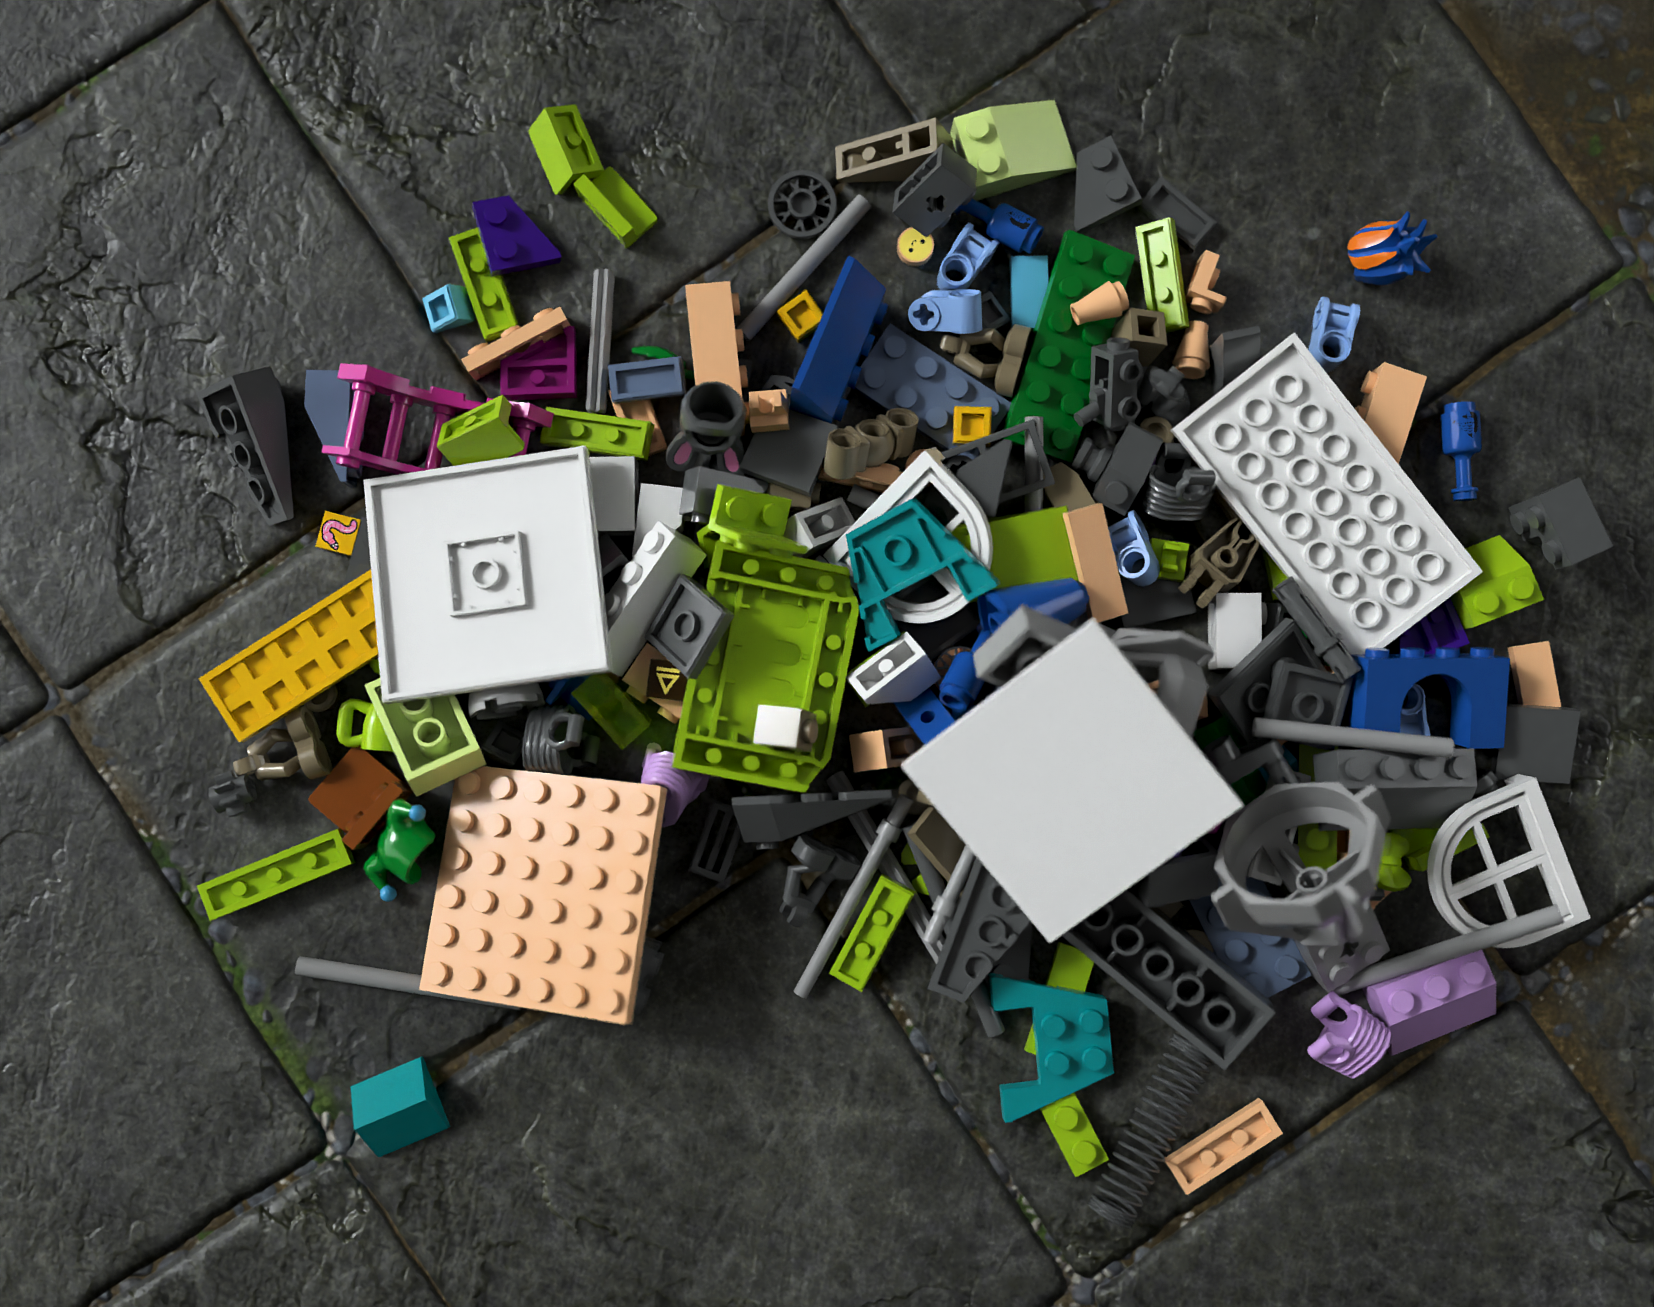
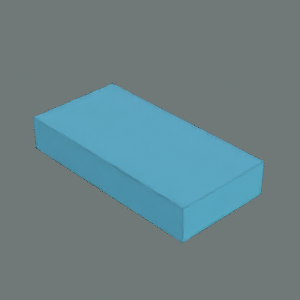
(1027, 288)

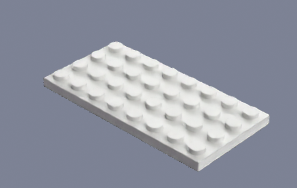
(1326, 498)

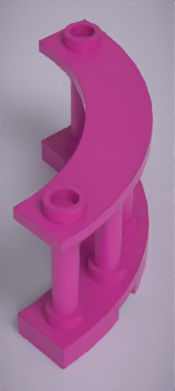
(445, 403)

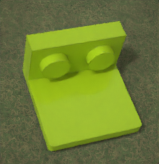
(753, 521)

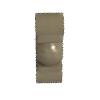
(870, 443)

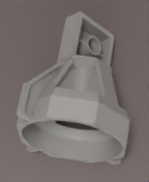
(1178, 655)
(1326, 909)

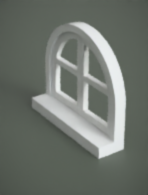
(926, 469)
(1546, 853)

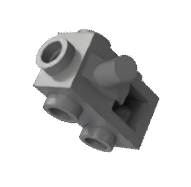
(1112, 385)

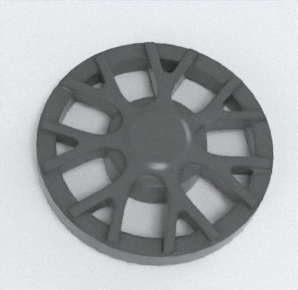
(802, 204)

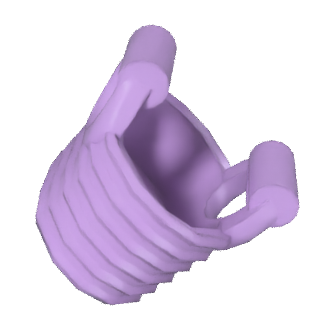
(681, 785)
(1350, 1044)

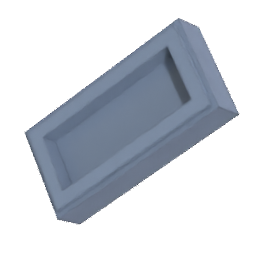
(647, 379)

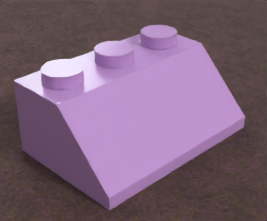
(1434, 1000)

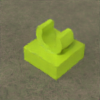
(1171, 558)

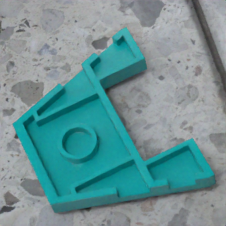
(900, 551)
(1069, 1042)

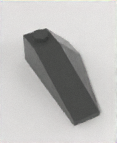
(252, 421)
(786, 816)

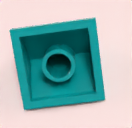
(397, 1108)

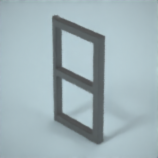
(981, 445)

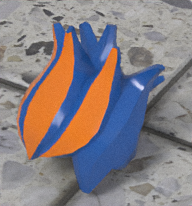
(1388, 251)

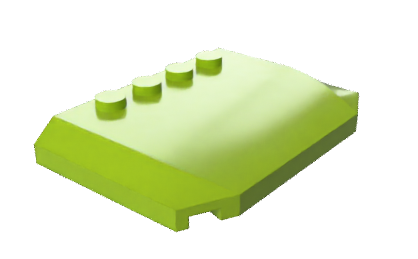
(780, 650)

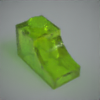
(612, 708)

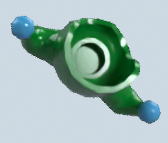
(399, 847)

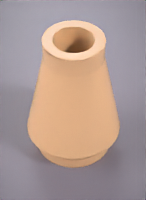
(1101, 304)
(1193, 351)

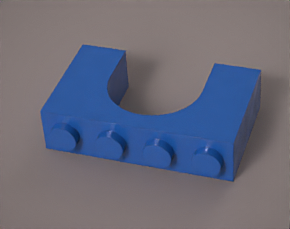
(1474, 680)

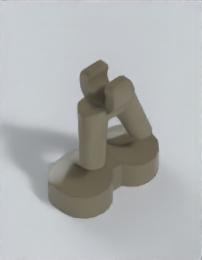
(1013, 349)
(310, 756)

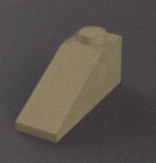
(890, 154)

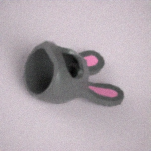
(709, 424)

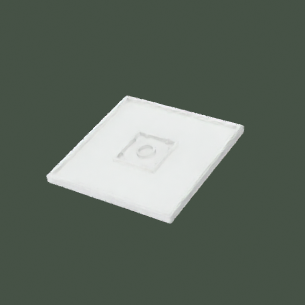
(486, 575)
(1072, 781)

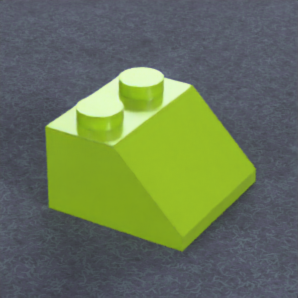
(1501, 587)

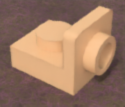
(1201, 282)

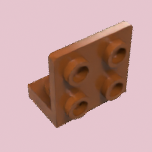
(359, 796)

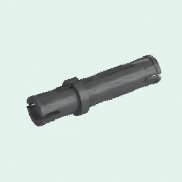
(1316, 629)

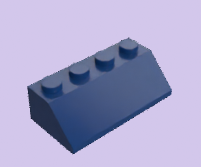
(839, 343)

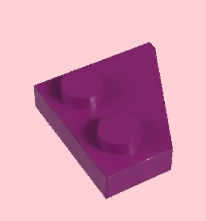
(542, 370)

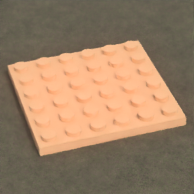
(545, 892)

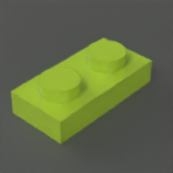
(1074, 1134)

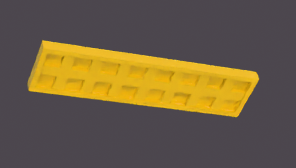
(296, 660)

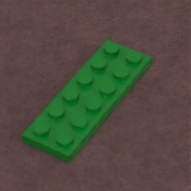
(1058, 358)

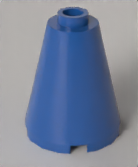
(1058, 599)

